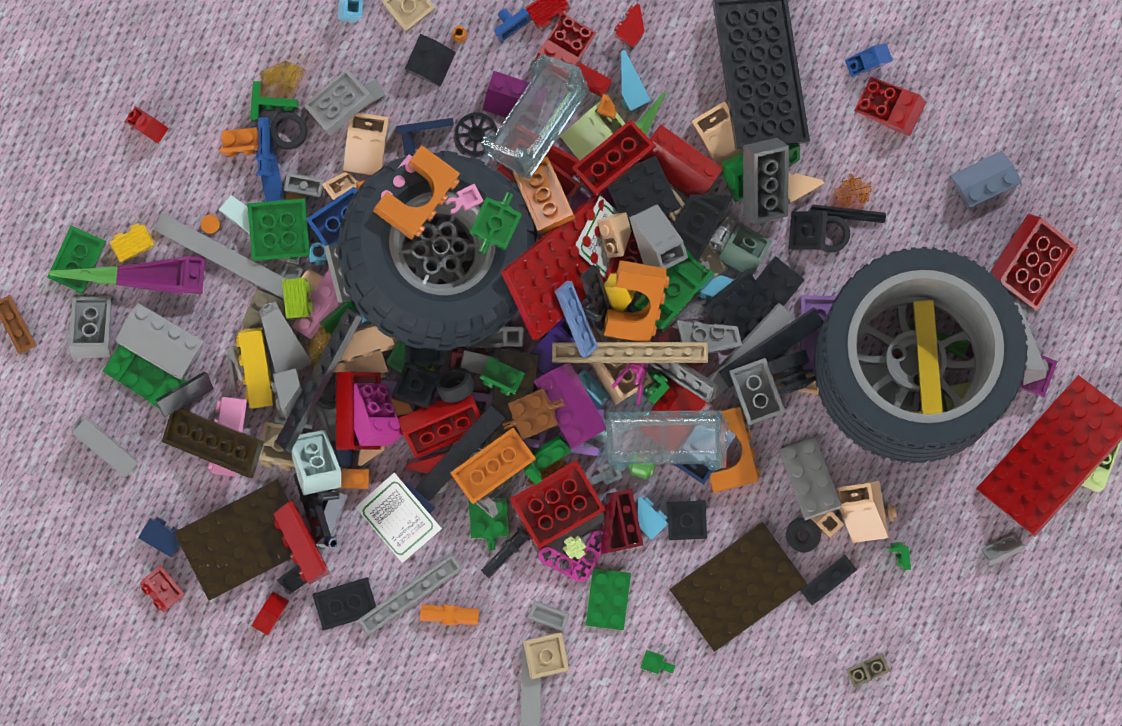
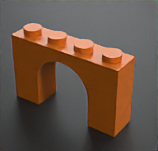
(411, 219)
(640, 324)
(744, 471)

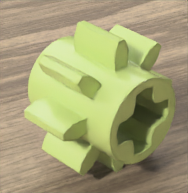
(574, 547)

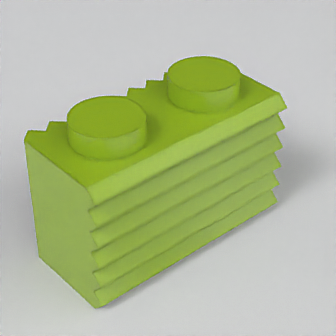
(297, 298)

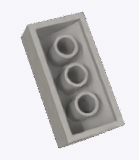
(159, 341)
(1036, 367)

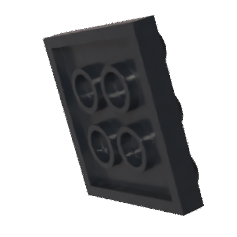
(643, 188)
(740, 304)

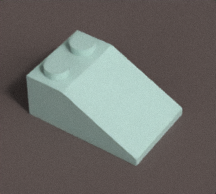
(316, 463)

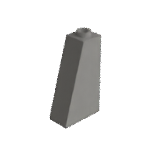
(283, 343)
(104, 445)

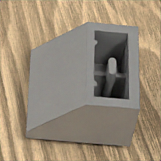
(287, 391)

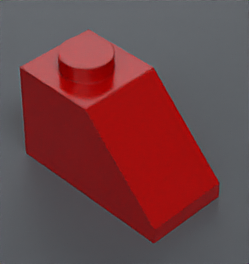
(270, 613)

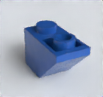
(869, 59)

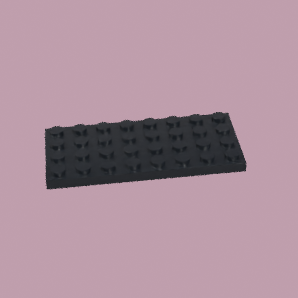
(760, 71)

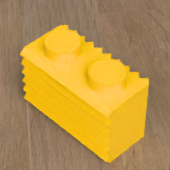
(132, 243)

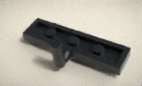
(596, 295)
(315, 513)

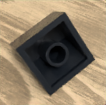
(430, 60)

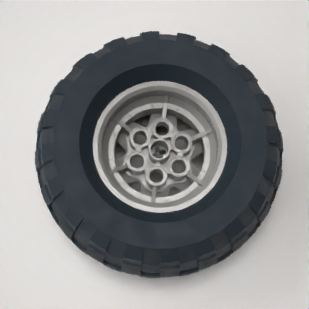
(412, 304)

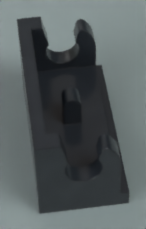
(291, 580)

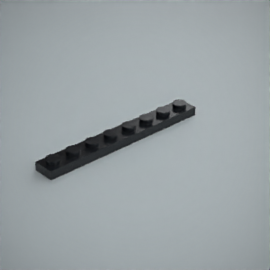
(318, 379)

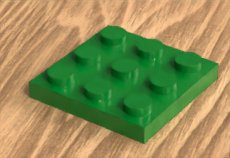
(278, 229)

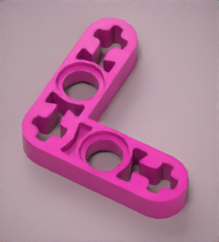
(573, 565)

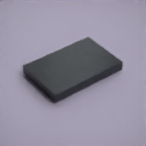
(344, 603)

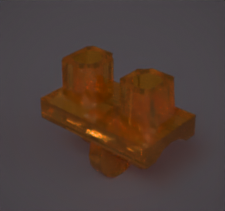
(861, 190)

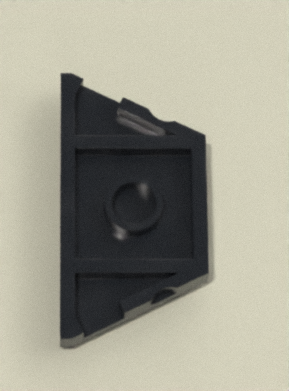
(700, 220)

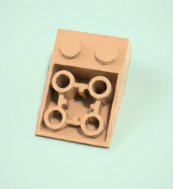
(716, 133)
(366, 143)
(863, 511)

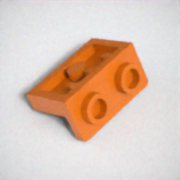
(239, 141)

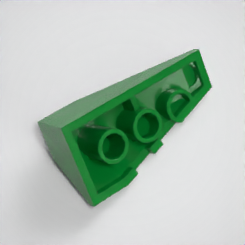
(734, 171)

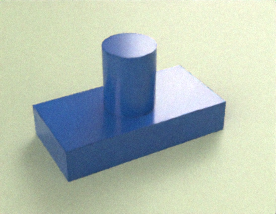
(511, 23)

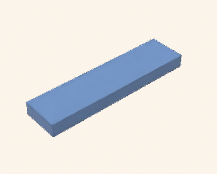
(576, 319)

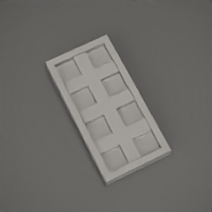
(810, 478)

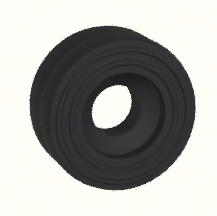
(792, 535)

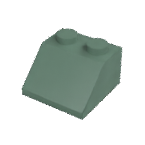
(745, 249)

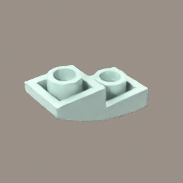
(236, 212)

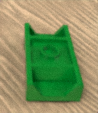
(684, 283)
(140, 375)

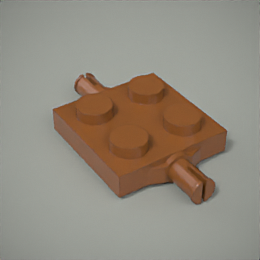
(533, 414)

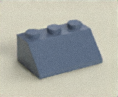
(985, 179)

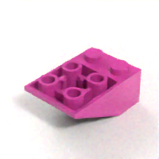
(374, 415)

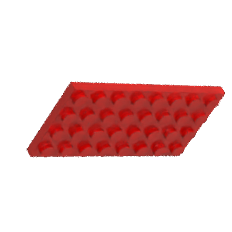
(548, 266)
(1055, 456)

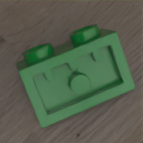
(502, 376)
(655, 390)
(903, 557)

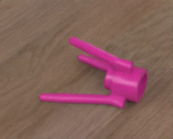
(640, 370)

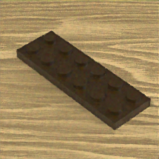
(525, 363)
(213, 442)

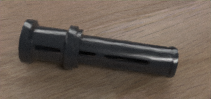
(511, 546)

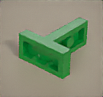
(268, 103)
(546, 456)

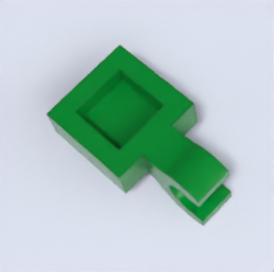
(654, 662)

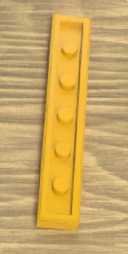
(927, 357)

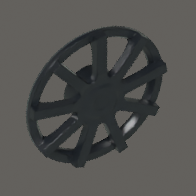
(475, 132)

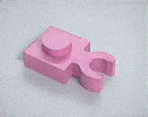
(467, 198)

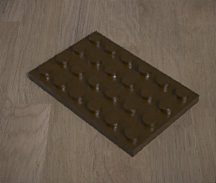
(236, 541)
(738, 586)

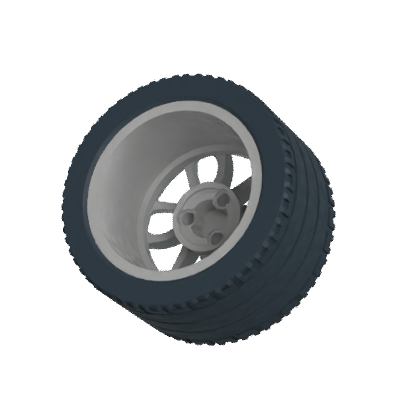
(963, 293)

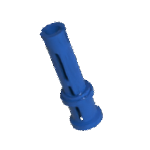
(264, 157)

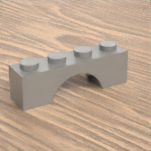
(503, 339)

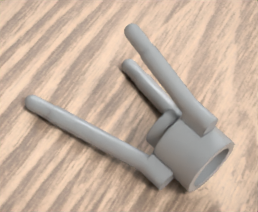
(233, 358)

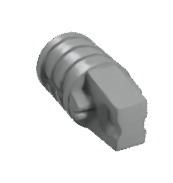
(722, 234)

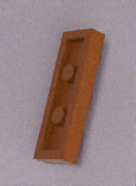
(16, 325)

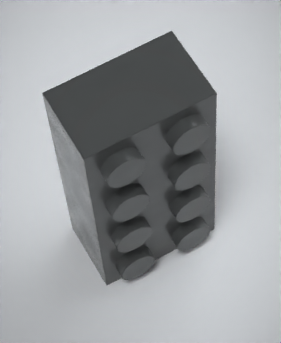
(765, 180)

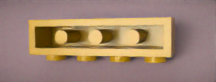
(256, 367)

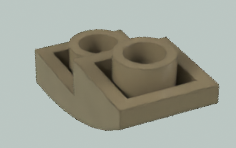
(868, 670)

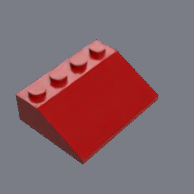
(1033, 261)
(557, 504)

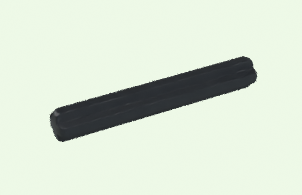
(853, 214)

